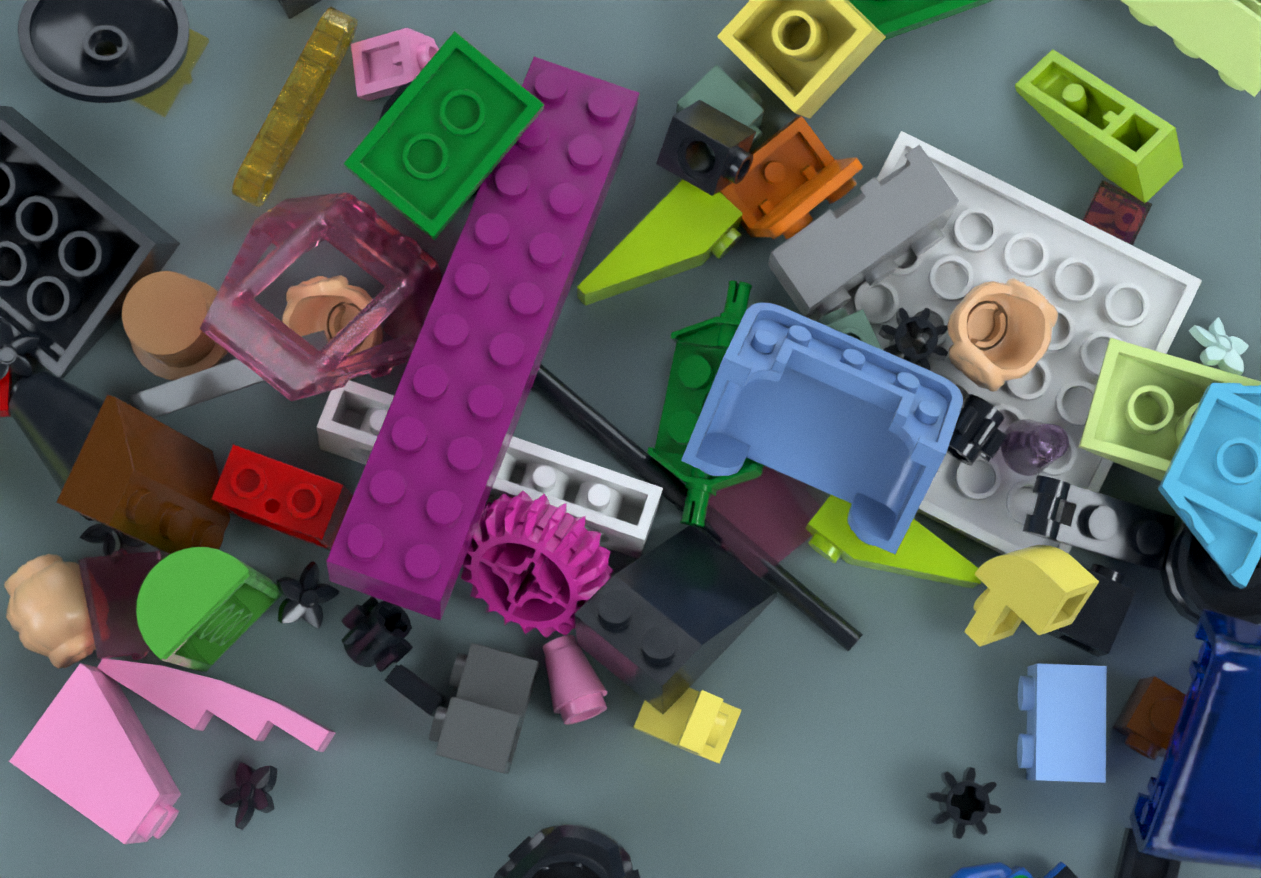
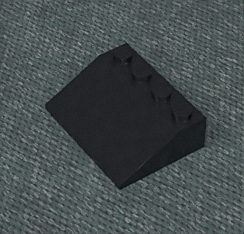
(66, 246)

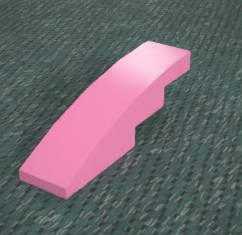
(197, 698)

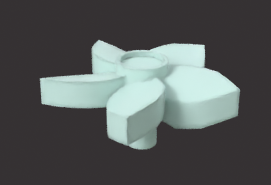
(1220, 348)

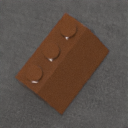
(146, 481)

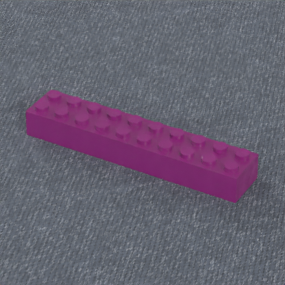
(482, 346)

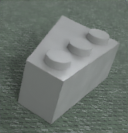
(865, 236)

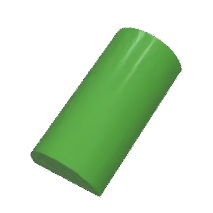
(200, 605)

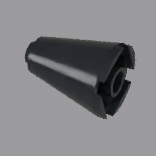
(54, 420)

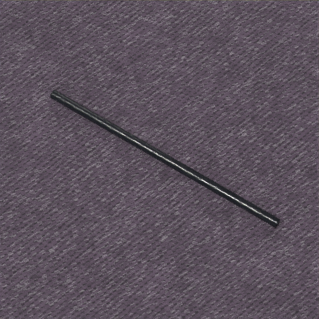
(675, 492)

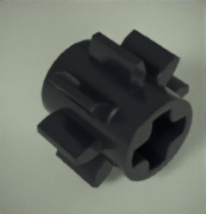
(918, 328)
(976, 431)
(376, 634)
(975, 792)

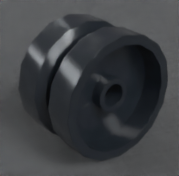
(1196, 582)

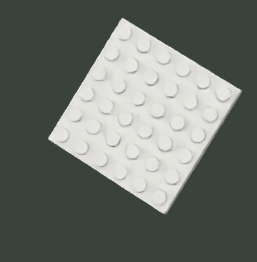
(1099, 294)

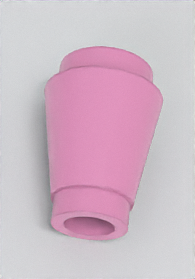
(572, 681)

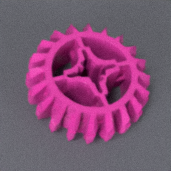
(535, 563)

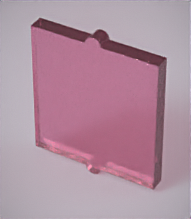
(762, 518)
(111, 598)

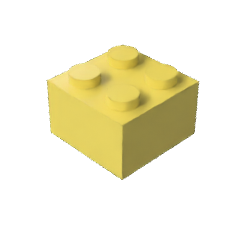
(801, 47)

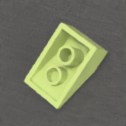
(1146, 405)

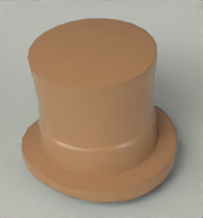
(164, 324)

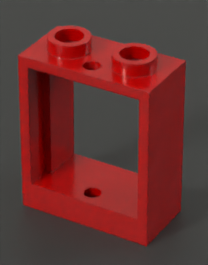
(282, 497)

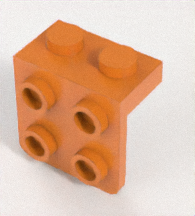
(788, 180)

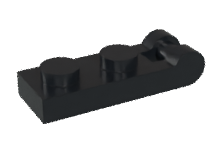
(1100, 524)

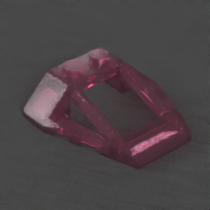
(365, 238)

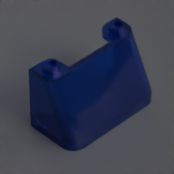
(1210, 779)

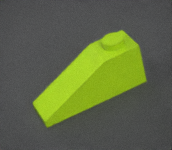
(1104, 125)
(668, 241)
(918, 555)

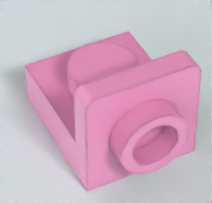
(390, 61)

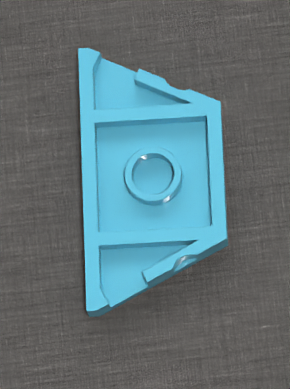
(1218, 478)

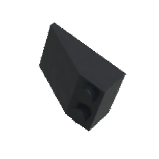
(671, 615)

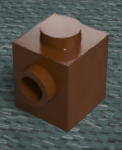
(1150, 717)

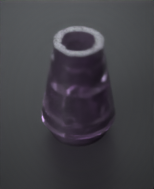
(1033, 446)

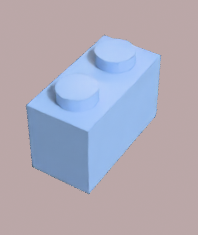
(1063, 723)

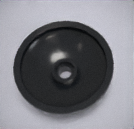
(68, 37)

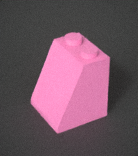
(100, 759)

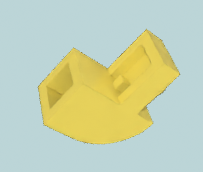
(1029, 585)
(693, 723)

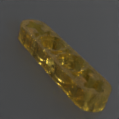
(294, 107)

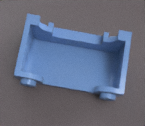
(828, 417)

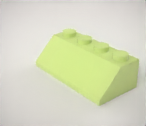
(1215, 30)

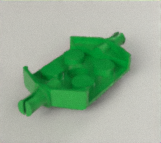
(692, 373)

